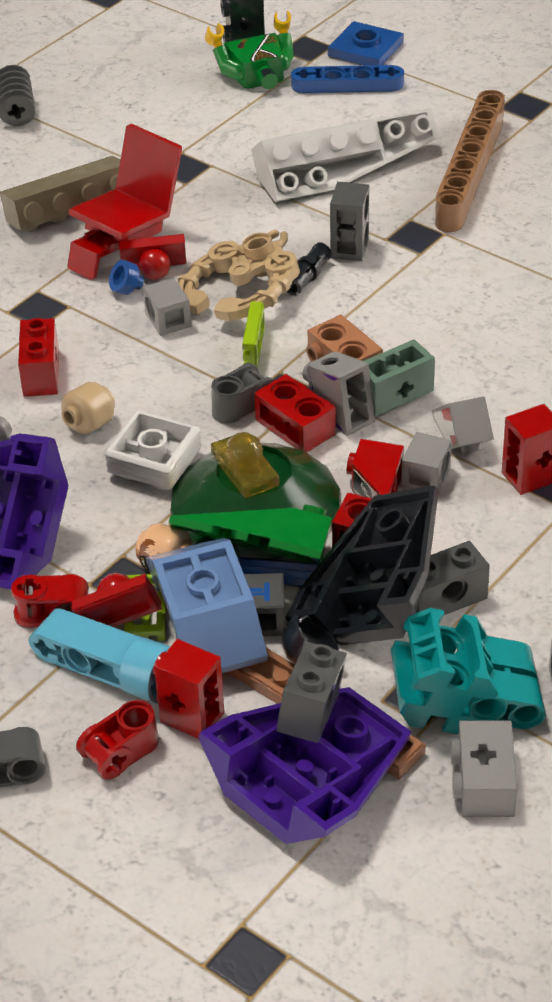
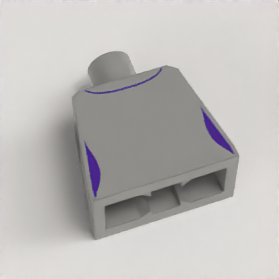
(346, 386)

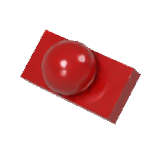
(154, 254)
(119, 600)

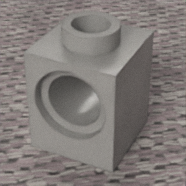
(167, 306)
(426, 461)

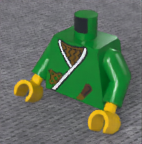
(255, 59)

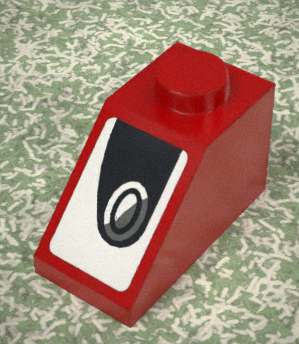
(375, 468)

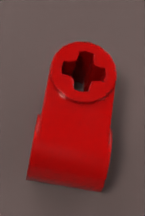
(48, 594)
(121, 738)

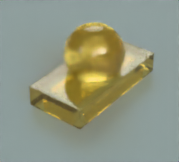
(245, 464)

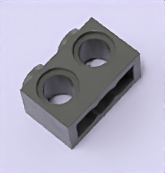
(349, 221)
(311, 692)

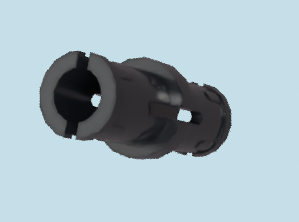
(310, 267)

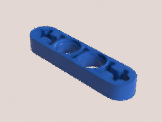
(347, 79)

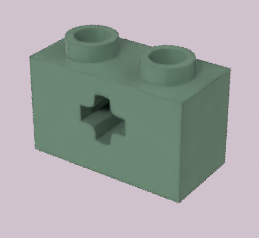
(400, 376)

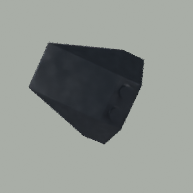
(373, 570)

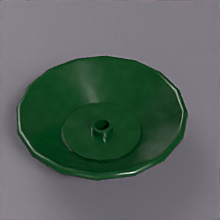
(302, 481)

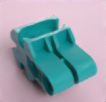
(479, 682)

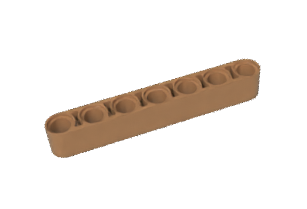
(469, 161)

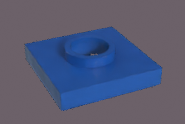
(376, 49)

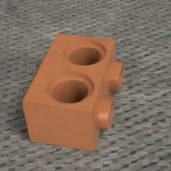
(342, 337)

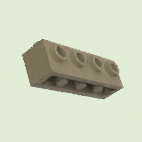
(54, 195)

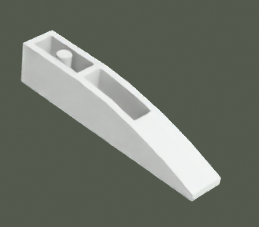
(319, 158)

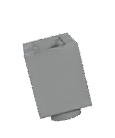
(486, 769)

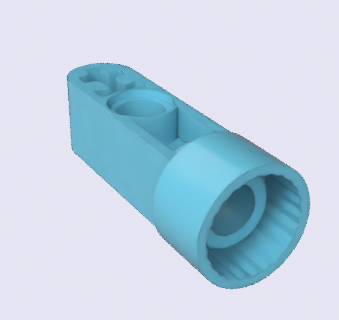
(99, 652)

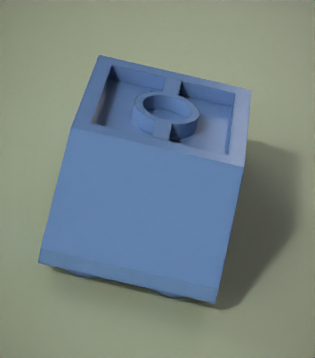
(210, 601)

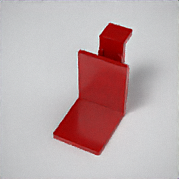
(136, 205)

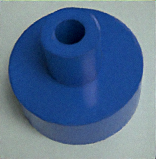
(125, 277)

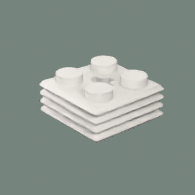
(152, 450)

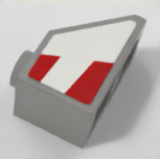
(465, 424)

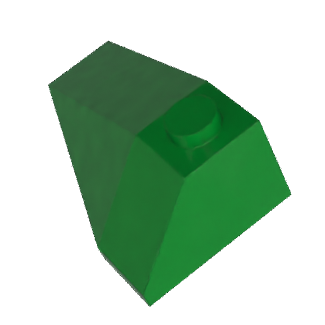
(280, 532)

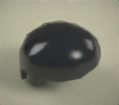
(303, 630)

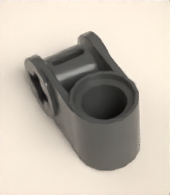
(234, 393)
(20, 756)

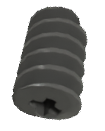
(16, 96)

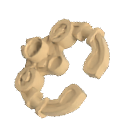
(255, 257)

